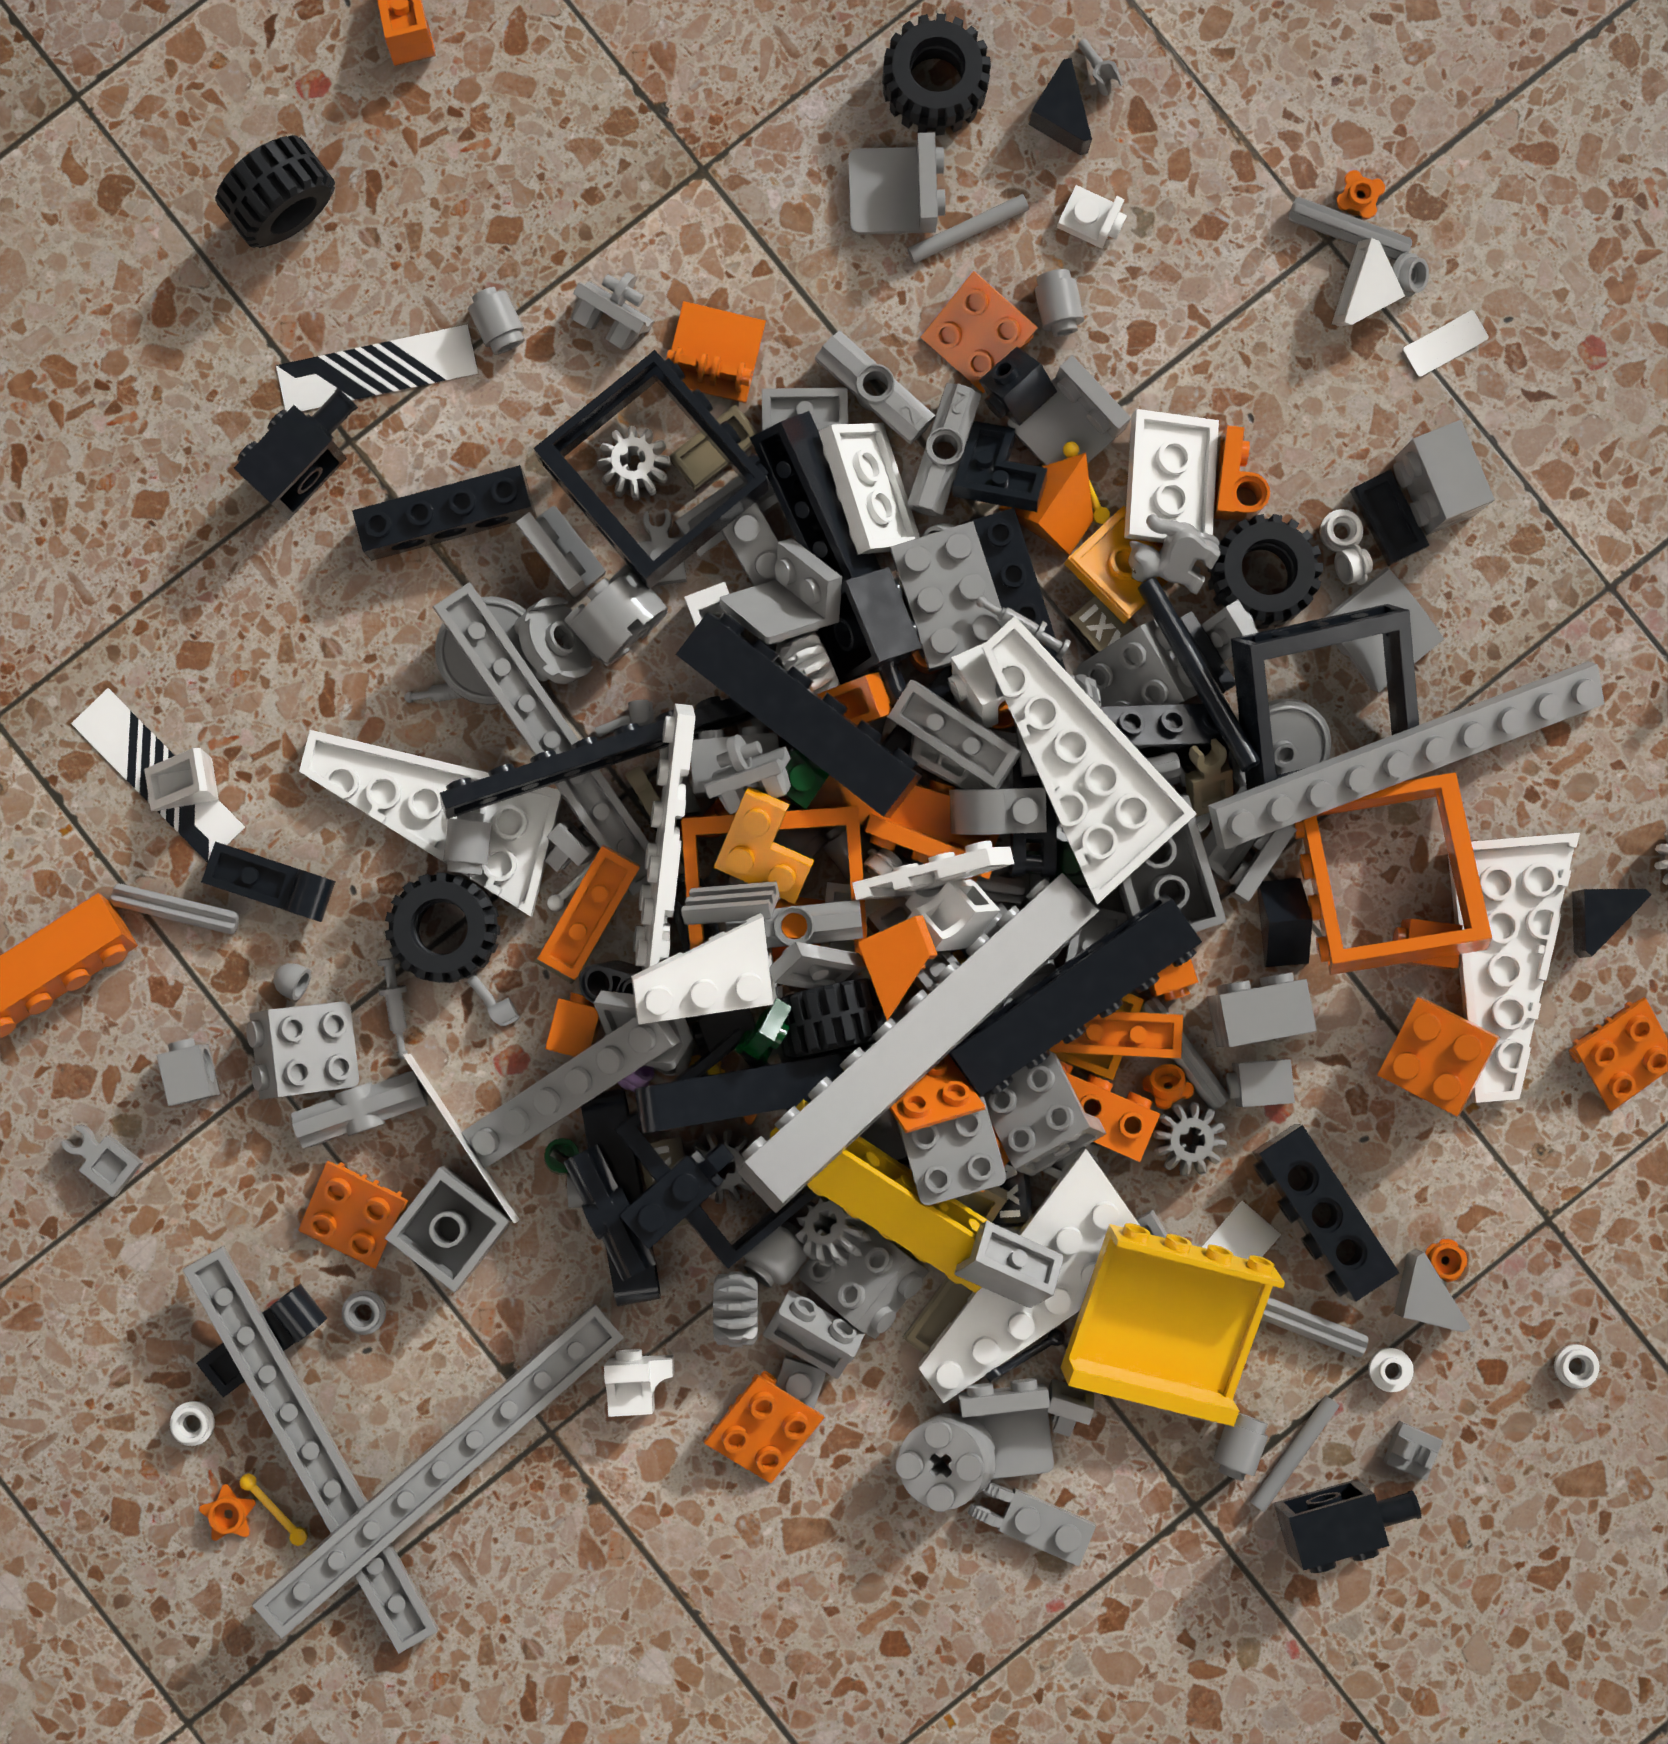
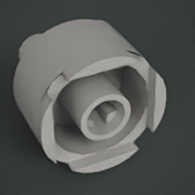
(616, 615)
(927, 1475)

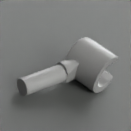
(1102, 69)
(639, 712)
(502, 1012)

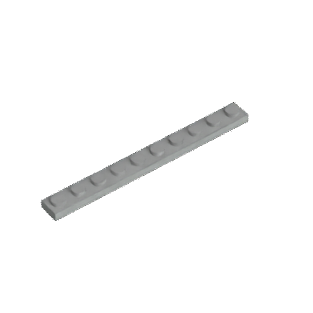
(1405, 755)
(304, 1438)
(436, 1471)

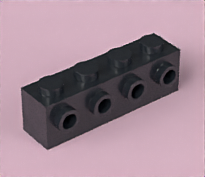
(808, 494)

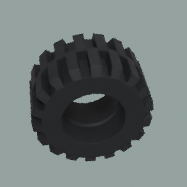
(936, 41)
(275, 191)
(1290, 547)
(406, 919)
(832, 1019)

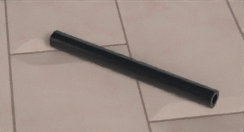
(1199, 675)

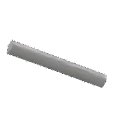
(968, 228)
(1294, 1453)

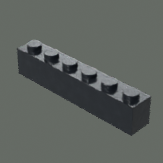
(799, 715)
(1076, 994)

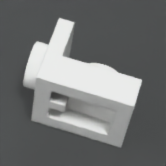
(1092, 217)

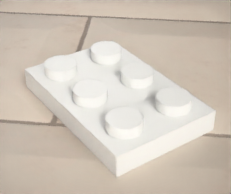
(1170, 472)
(868, 486)

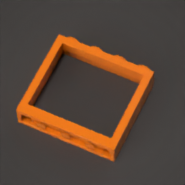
(793, 820)
(1313, 866)

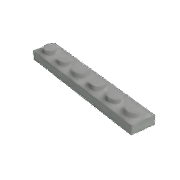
(568, 1088)

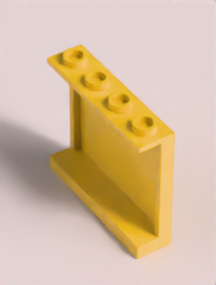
(1168, 1323)

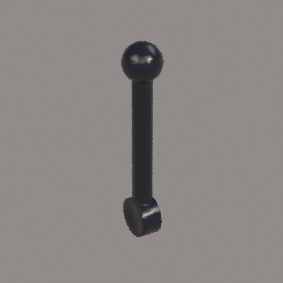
(1055, 1338)

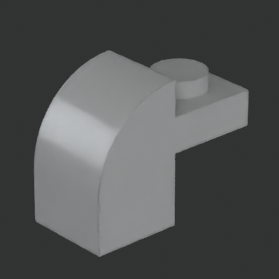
(997, 811)

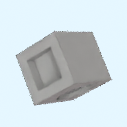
(187, 1072)
(1261, 1083)

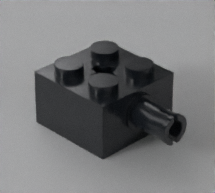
(296, 454)
(872, 632)
(1340, 1524)

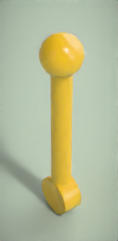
(1100, 513)
(298, 1535)

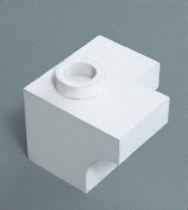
(975, 686)
(954, 913)
(633, 1379)

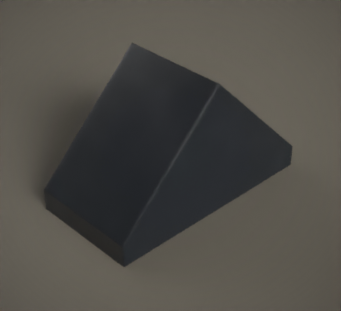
(1061, 111)
(1600, 914)
(1284, 922)

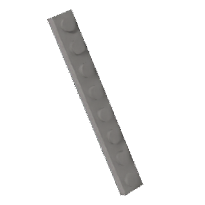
(540, 723)

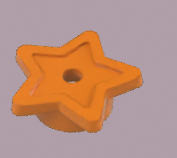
(216, 1514)

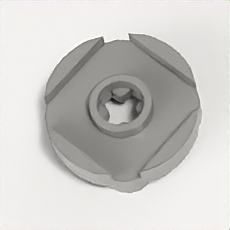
(546, 658)

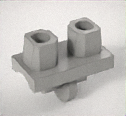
(595, 301)
(732, 781)

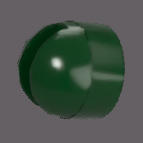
(565, 1148)

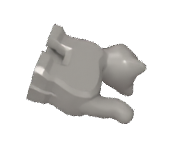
(1177, 556)

